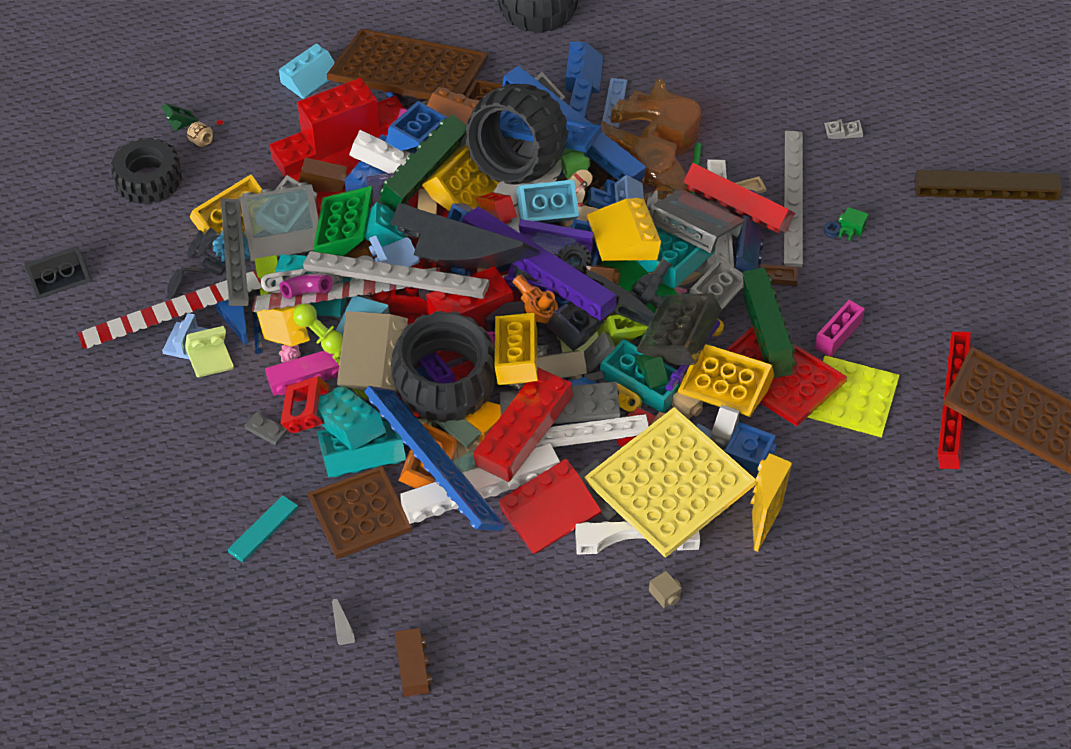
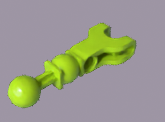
(331, 340)

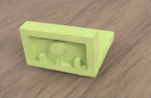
(208, 351)

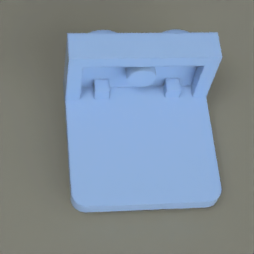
(397, 253)

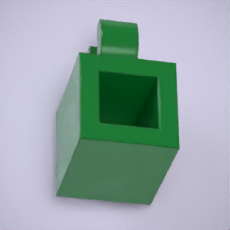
(852, 223)

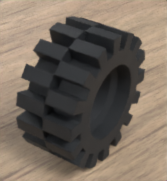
(578, 251)

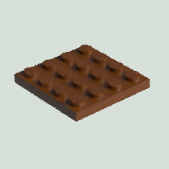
(359, 512)

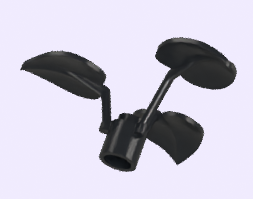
(210, 263)

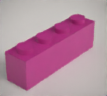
(300, 369)

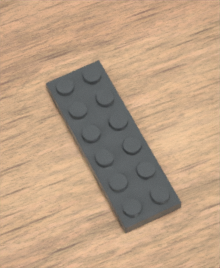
(588, 403)

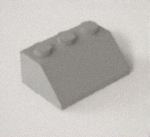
(722, 281)

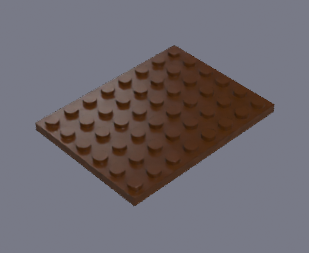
(406, 65)

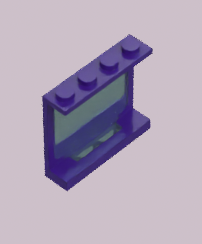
(551, 239)

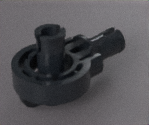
(646, 285)

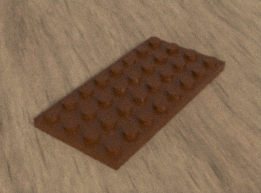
(1013, 407)

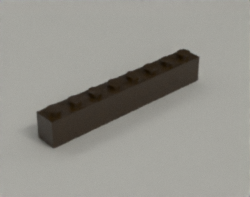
(987, 185)

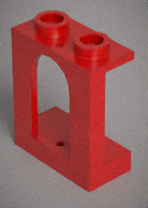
(306, 389)

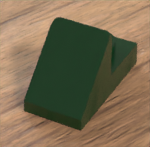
(178, 116)
(652, 370)

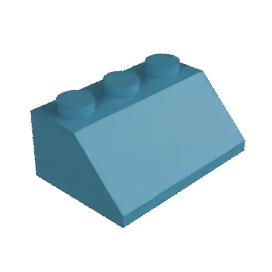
(307, 71)

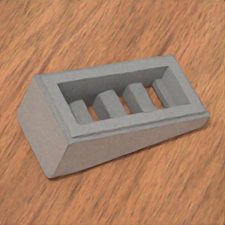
(343, 629)

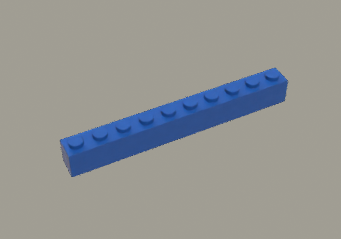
(603, 150)

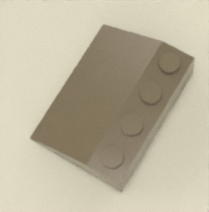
(368, 349)

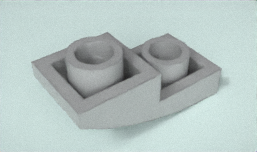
(838, 130)

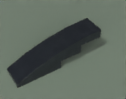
(626, 303)

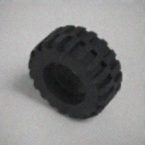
(146, 186)

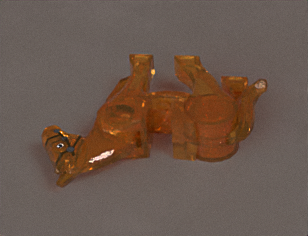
(670, 133)

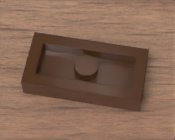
(782, 274)

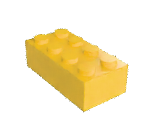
(516, 348)

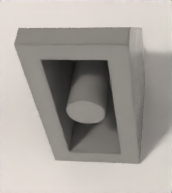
(724, 426)

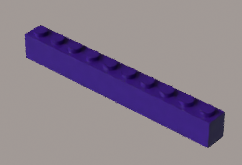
(551, 270)

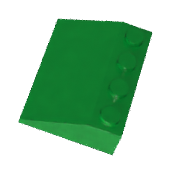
(343, 221)

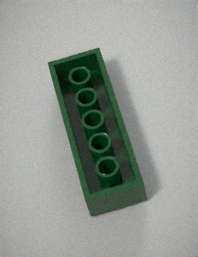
(423, 163)
(768, 322)

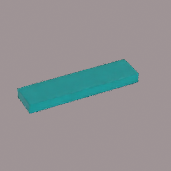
(262, 529)

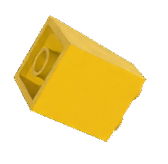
(280, 327)

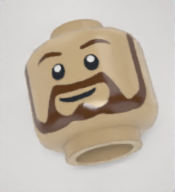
(200, 134)

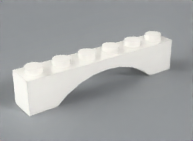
(594, 537)

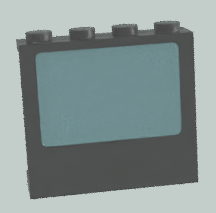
(694, 219)
(280, 221)

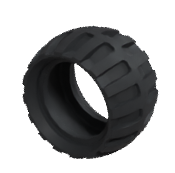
(492, 151)
(444, 333)

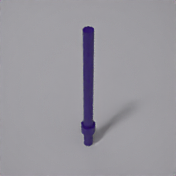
(678, 375)

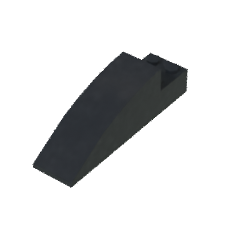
(456, 243)

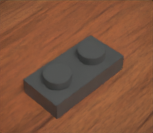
(598, 351)
(266, 428)

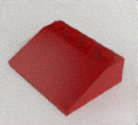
(549, 506)

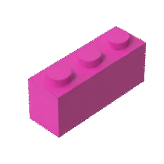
(839, 328)

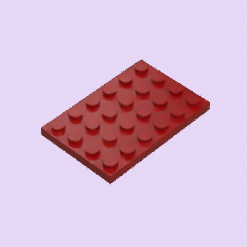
(797, 394)

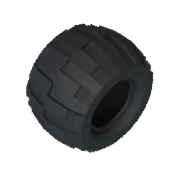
(537, 14)

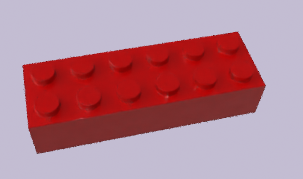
(743, 200)
(523, 425)

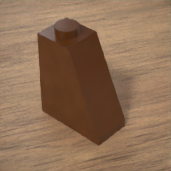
(323, 175)

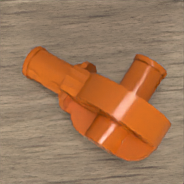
(536, 300)

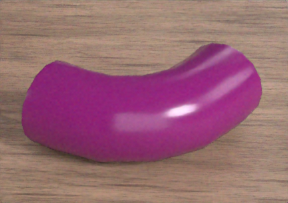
(306, 284)

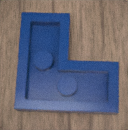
(601, 199)

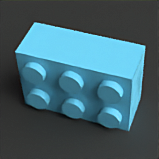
(548, 202)

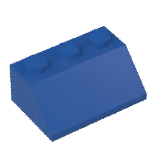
(583, 63)
(413, 126)

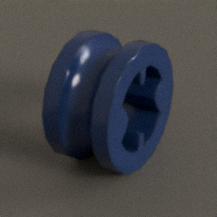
(832, 234)

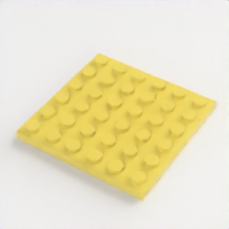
(670, 481)

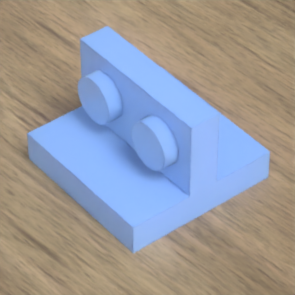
(176, 342)

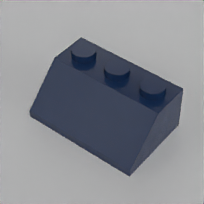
(748, 247)

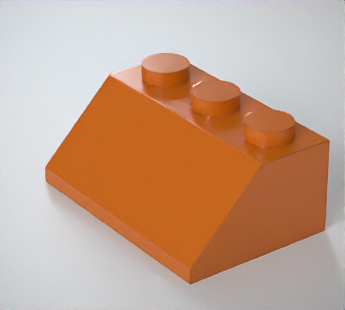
(414, 471)

